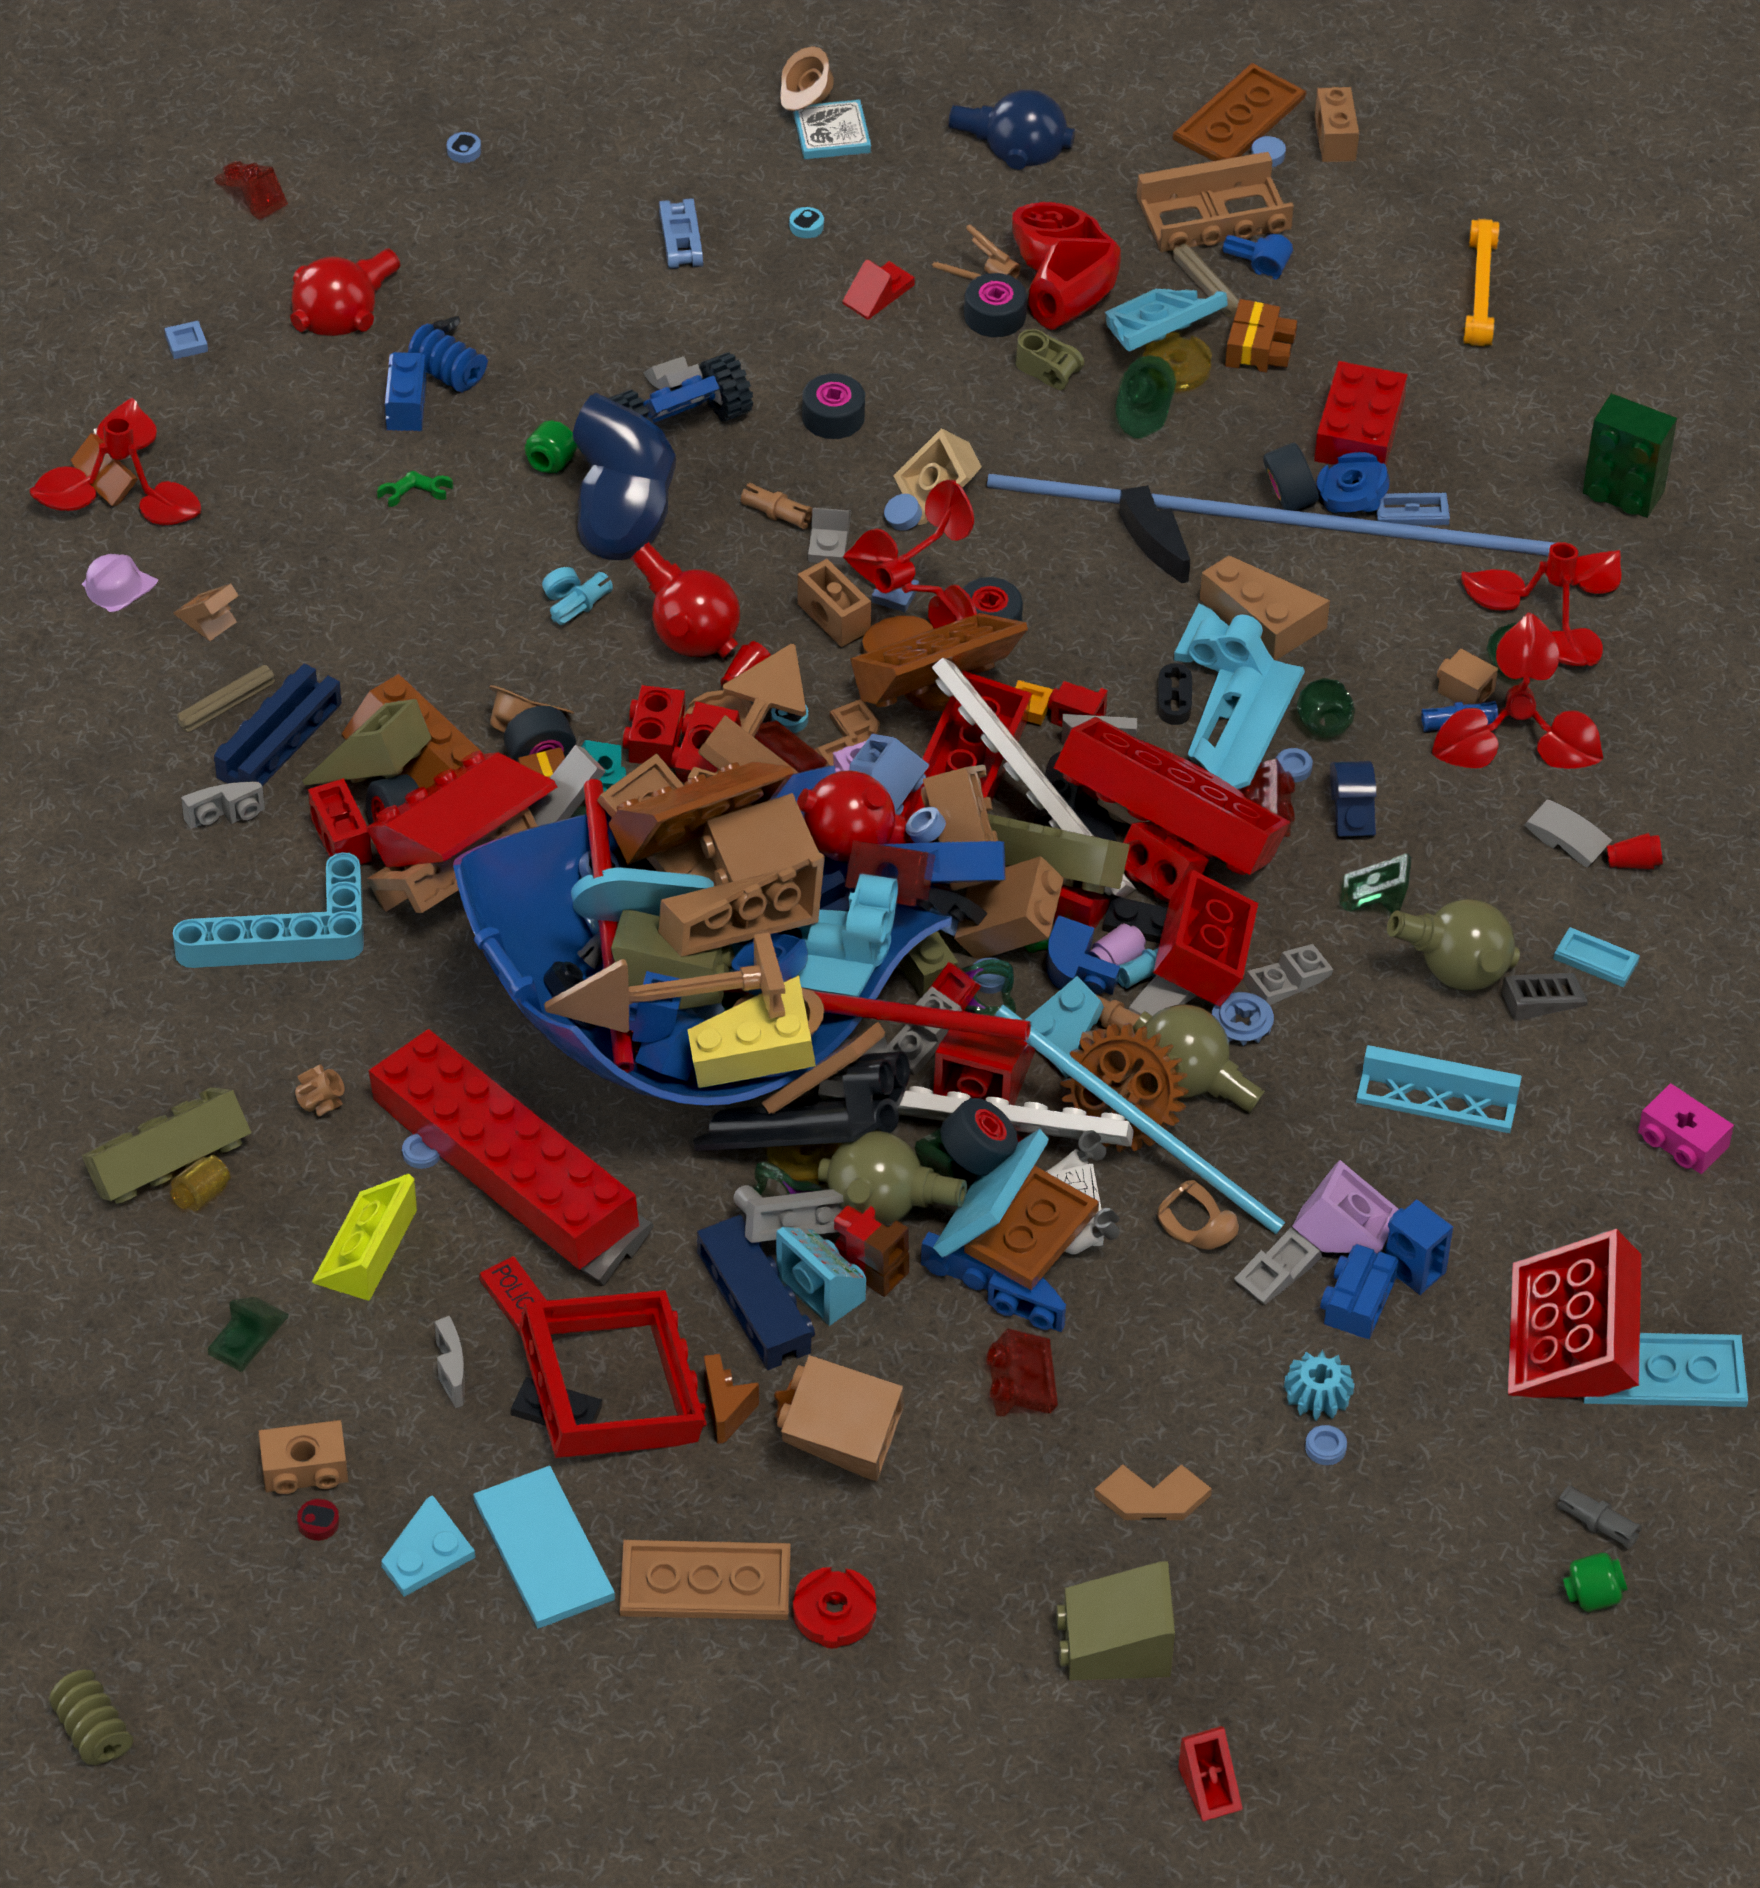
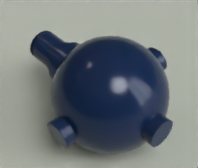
(1020, 128)

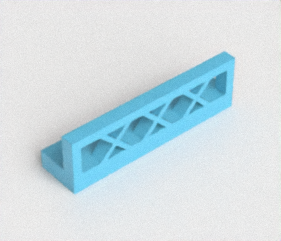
(1442, 1078)

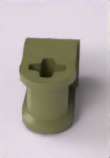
(1045, 360)

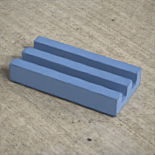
(1412, 512)

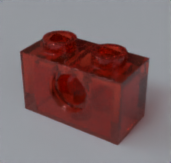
(913, 868)

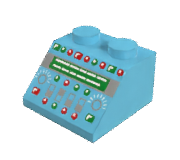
(818, 1273)

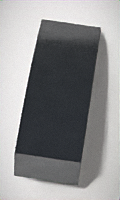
(1155, 532)

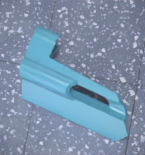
(1248, 690)
(848, 944)

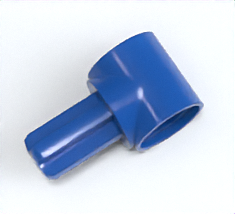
(1266, 256)

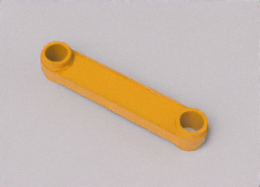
(1480, 327)

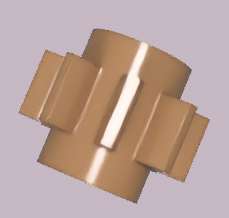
(319, 1090)

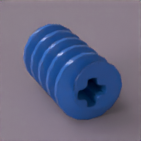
(447, 358)

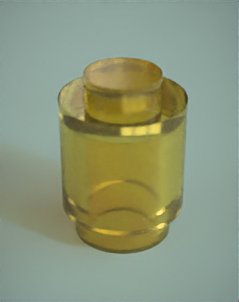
(199, 1183)

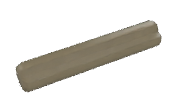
(1204, 277)
(225, 698)

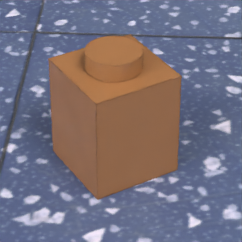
(1466, 678)

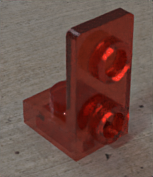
(258, 185)

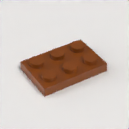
(1034, 1228)

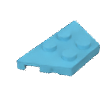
(1159, 313)

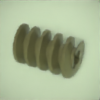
(90, 1718)

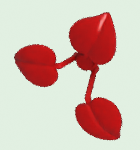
(123, 434)
(878, 560)
(1593, 574)
(1525, 653)

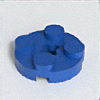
(1337, 488)

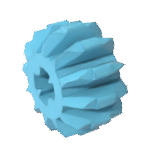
(1319, 1385)

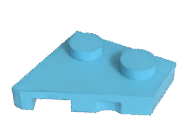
(1067, 1016)
(426, 1549)

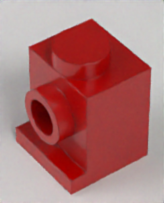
(1076, 701)

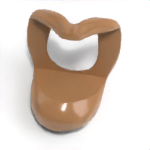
(1218, 1231)

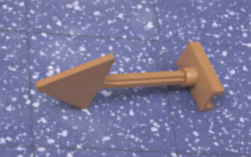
(769, 685)
(607, 997)

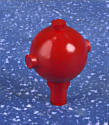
(339, 295)
(692, 608)
(848, 809)

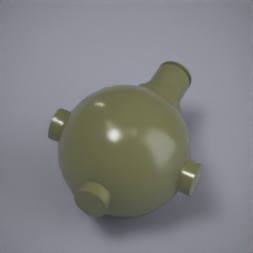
(1463, 943)
(1204, 1054)
(888, 1176)

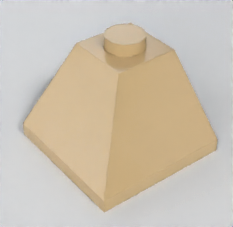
(939, 459)

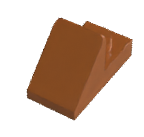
(728, 1403)

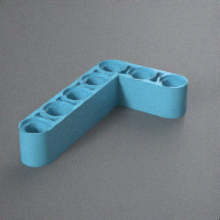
(282, 937)

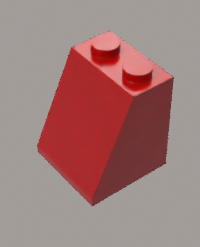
(981, 1065)

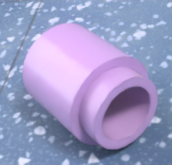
(1119, 945)

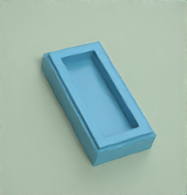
(1596, 957)

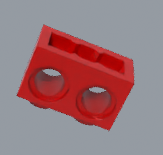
(655, 724)
(339, 820)
(1162, 856)

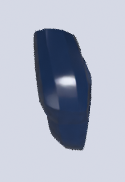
(628, 481)

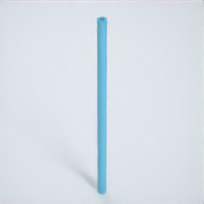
(1149, 1127)

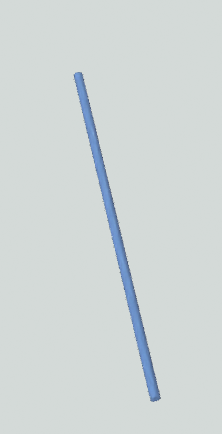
(1277, 515)

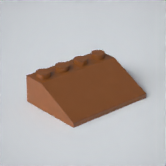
(908, 664)
(681, 814)

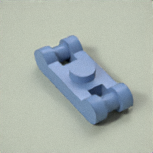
(681, 231)

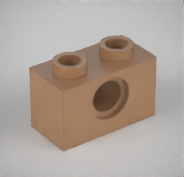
(1336, 124)
(834, 602)
(286, 1447)

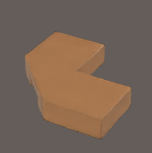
(856, 725)
(1171, 1499)

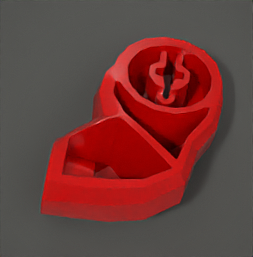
(1071, 258)

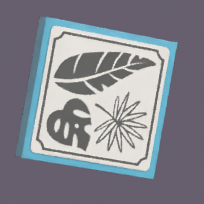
(832, 129)

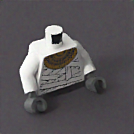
(1080, 1175)

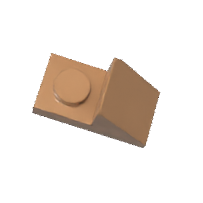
(209, 611)

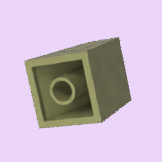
(647, 950)
(1119, 1626)

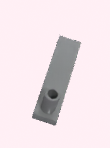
(569, 778)
(801, 1210)

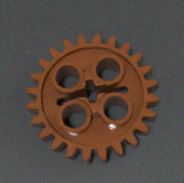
(1098, 1060)

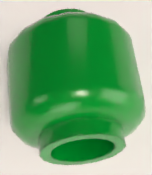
(550, 447)
(1595, 1582)

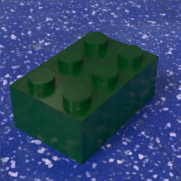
(1629, 455)

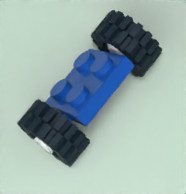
(721, 384)

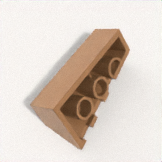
(743, 908)

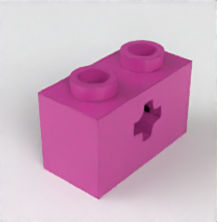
(1685, 1129)

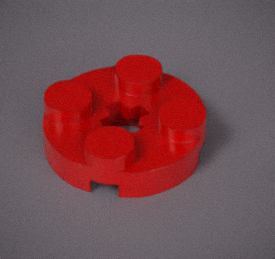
(828, 1627)

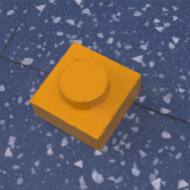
(1039, 701)

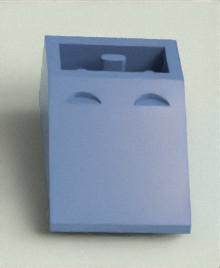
(892, 765)

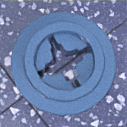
(1246, 1005)

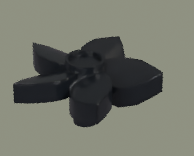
(448, 324)

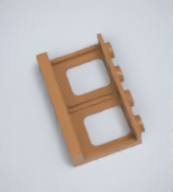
(1207, 189)
(433, 882)

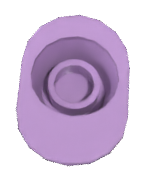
(116, 582)

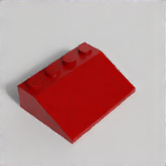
(456, 809)
(1576, 1320)

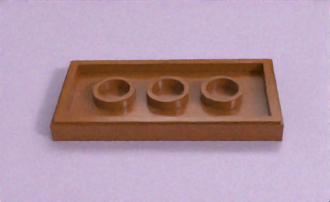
(1239, 114)

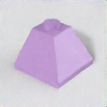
(1345, 1213)

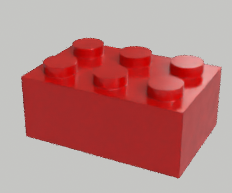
(1360, 413)
(1206, 938)

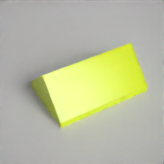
(369, 1238)

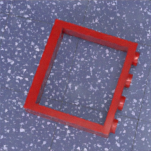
(603, 1313)

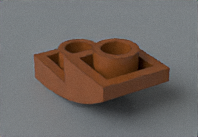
(113, 478)

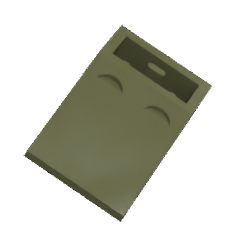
(377, 747)

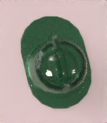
(1145, 396)

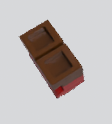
(874, 1248)

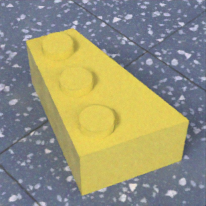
(749, 1043)

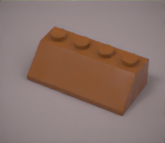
(440, 753)

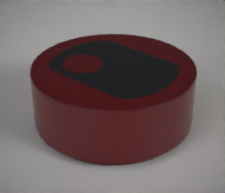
(318, 1519)

